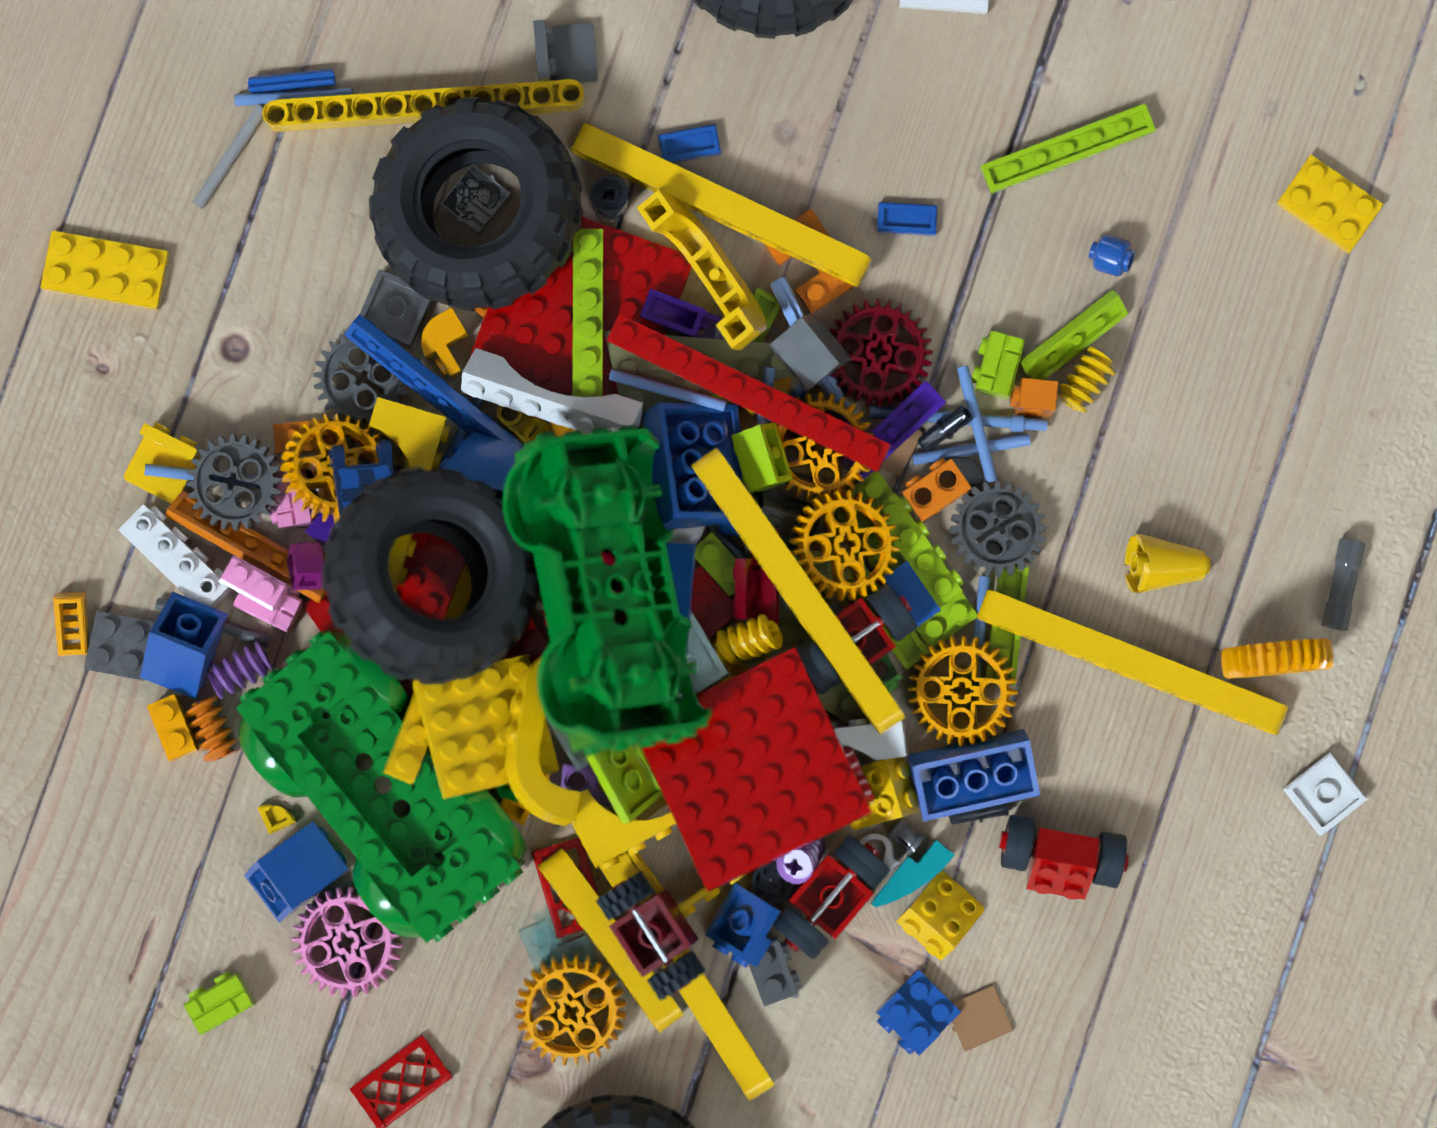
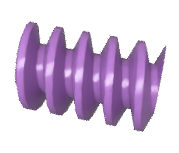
(239, 670)
(801, 863)

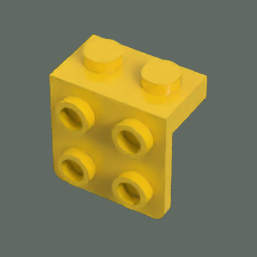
(165, 450)
(891, 792)
(941, 915)

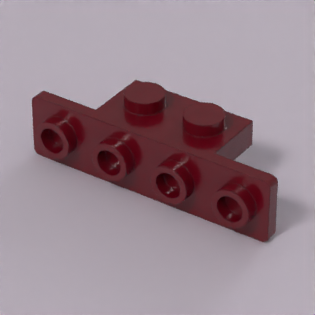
(754, 591)

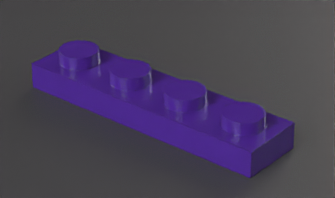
(904, 421)

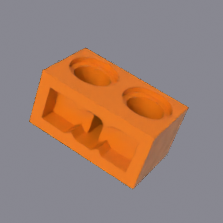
(1034, 397)
(941, 496)

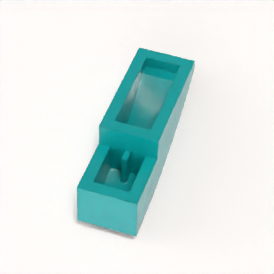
(913, 875)

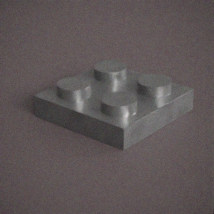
(395, 308)
(117, 645)

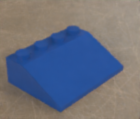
(684, 437)

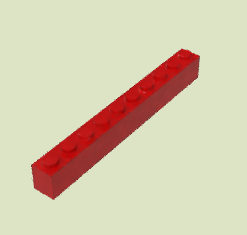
(749, 392)

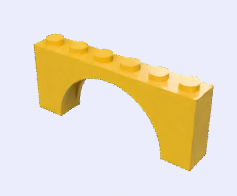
(419, 438)
(608, 838)

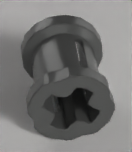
(906, 836)

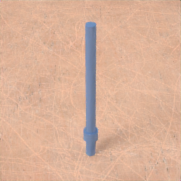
(1016, 422)

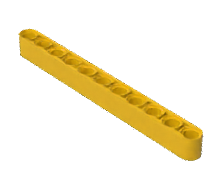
(410, 100)
(721, 205)
(798, 591)
(1132, 662)
(711, 1013)

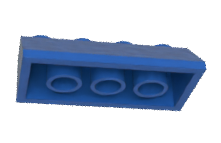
(974, 776)

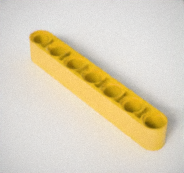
(581, 902)

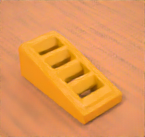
(60, 624)

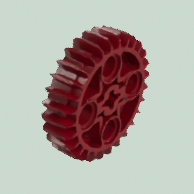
(918, 351)

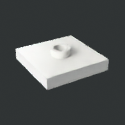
(1324, 794)

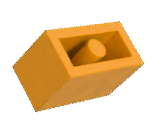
(173, 727)

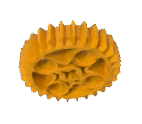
(824, 461)
(322, 470)
(847, 533)
(1277, 658)
(951, 729)
(562, 996)

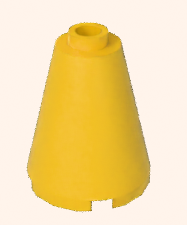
(1162, 564)

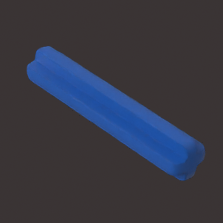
(291, 81)

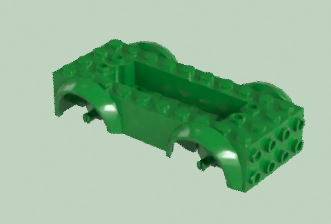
(595, 677)
(409, 869)

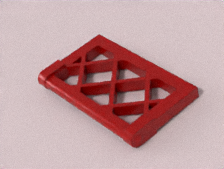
(553, 907)
(377, 1075)

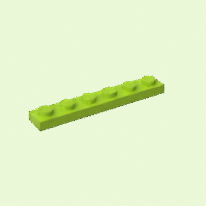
(1067, 148)
(588, 313)

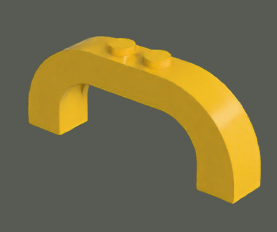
(742, 313)
(522, 757)

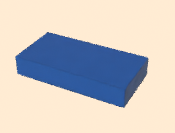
(690, 144)
(907, 219)
(907, 583)

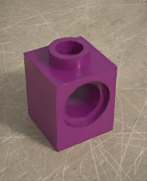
(305, 565)

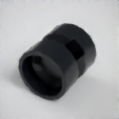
(609, 198)

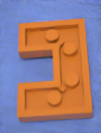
(823, 287)

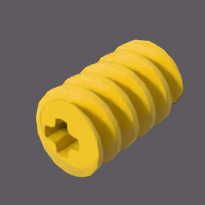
(1086, 380)
(748, 640)

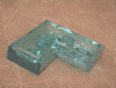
(542, 946)

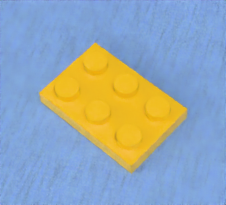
(1329, 204)

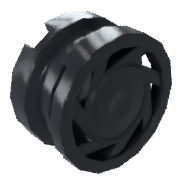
(770, 885)

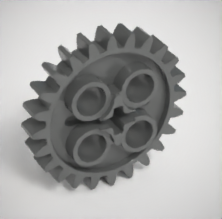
(346, 400)
(229, 508)
(1013, 551)

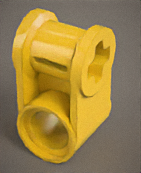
(524, 426)

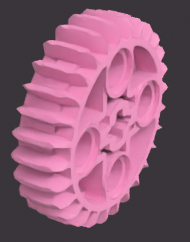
(341, 928)

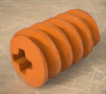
(211, 729)

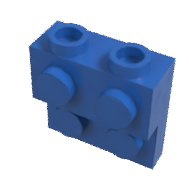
(743, 926)
(917, 1013)

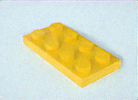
(104, 270)

